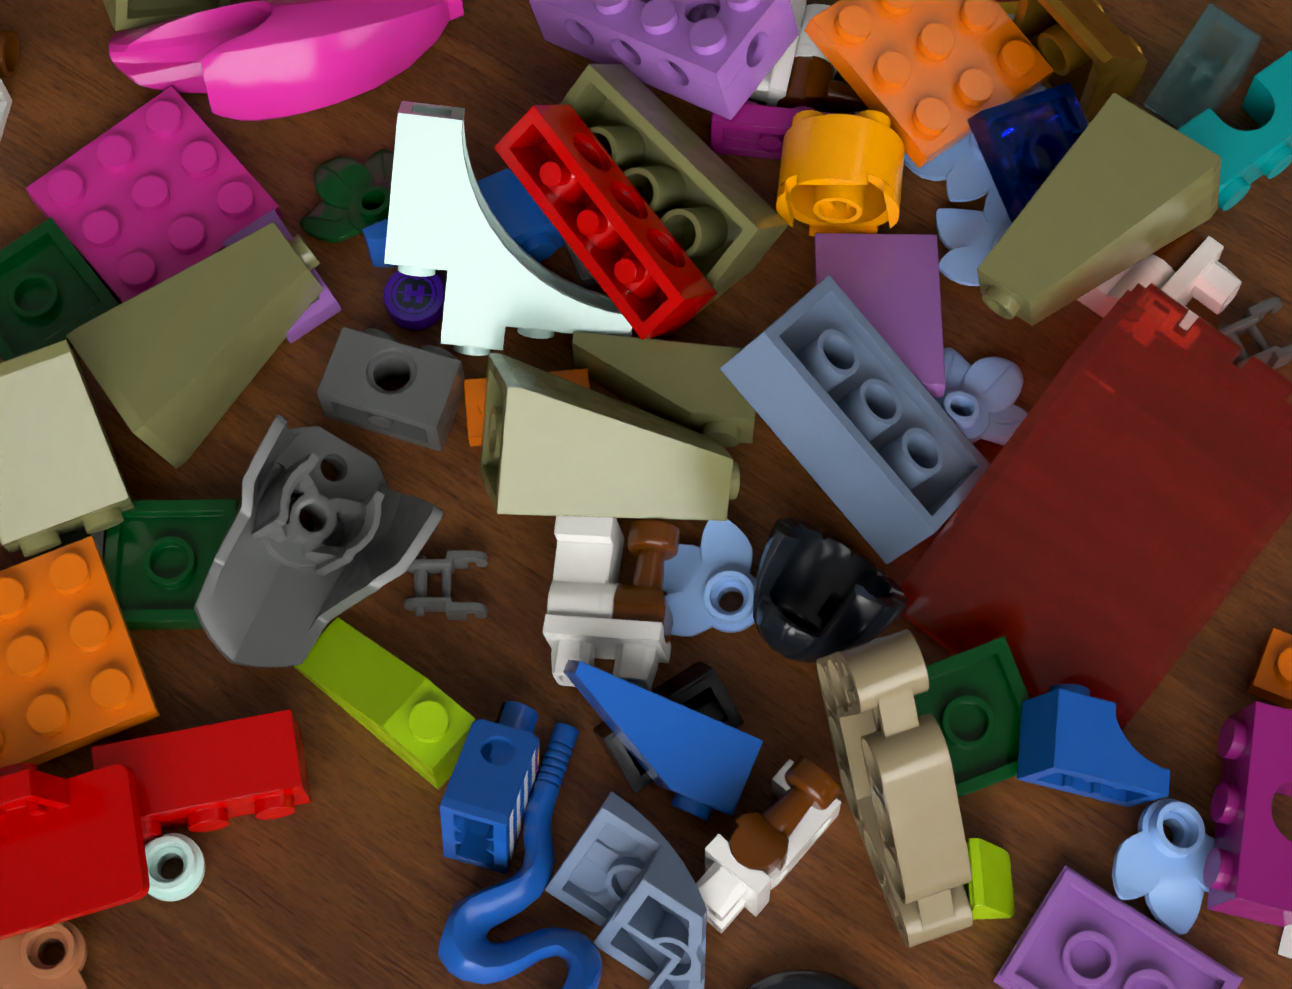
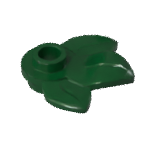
(351, 196)

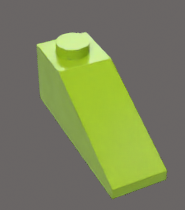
(389, 700)

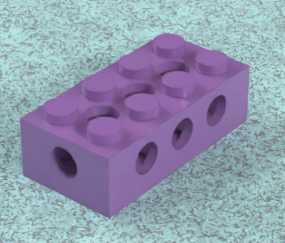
(688, 48)

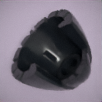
(818, 594)

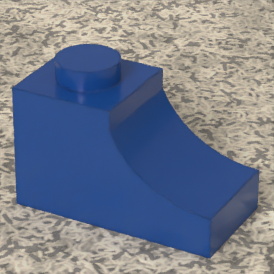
(1080, 749)

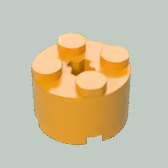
(841, 172)

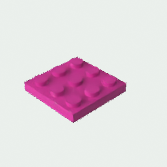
(150, 196)

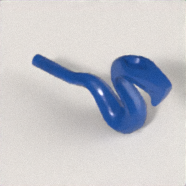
(464, 939)

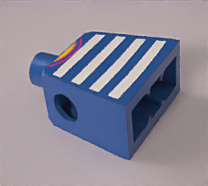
(491, 789)

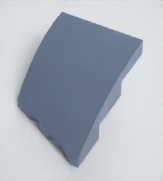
(638, 894)

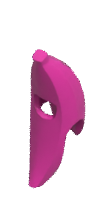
(282, 54)

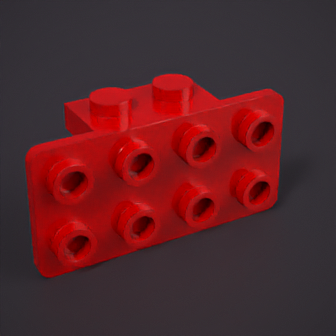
(67, 845)

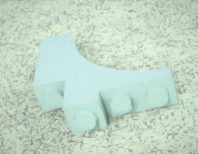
(446, 225)

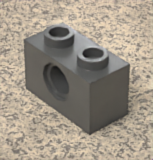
(417, 412)

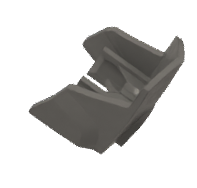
(283, 584)

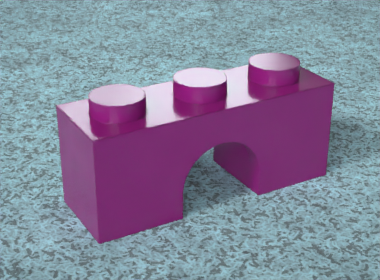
(1250, 857)

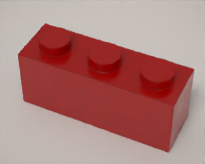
(214, 772)

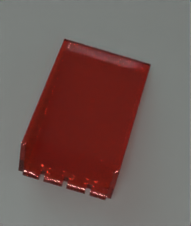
(1117, 509)

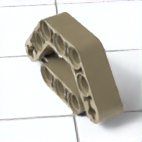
(899, 783)

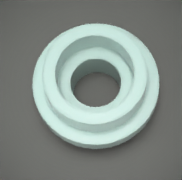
(168, 847)

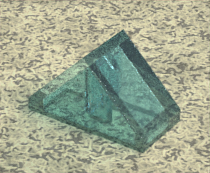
(1204, 68)

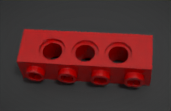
(605, 220)

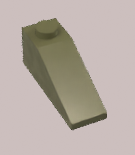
(670, 381)

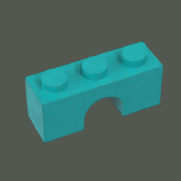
(1253, 152)

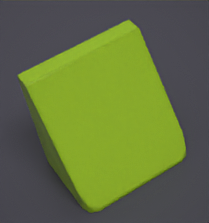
(991, 883)

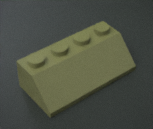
(681, 179)

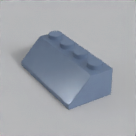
(857, 420)

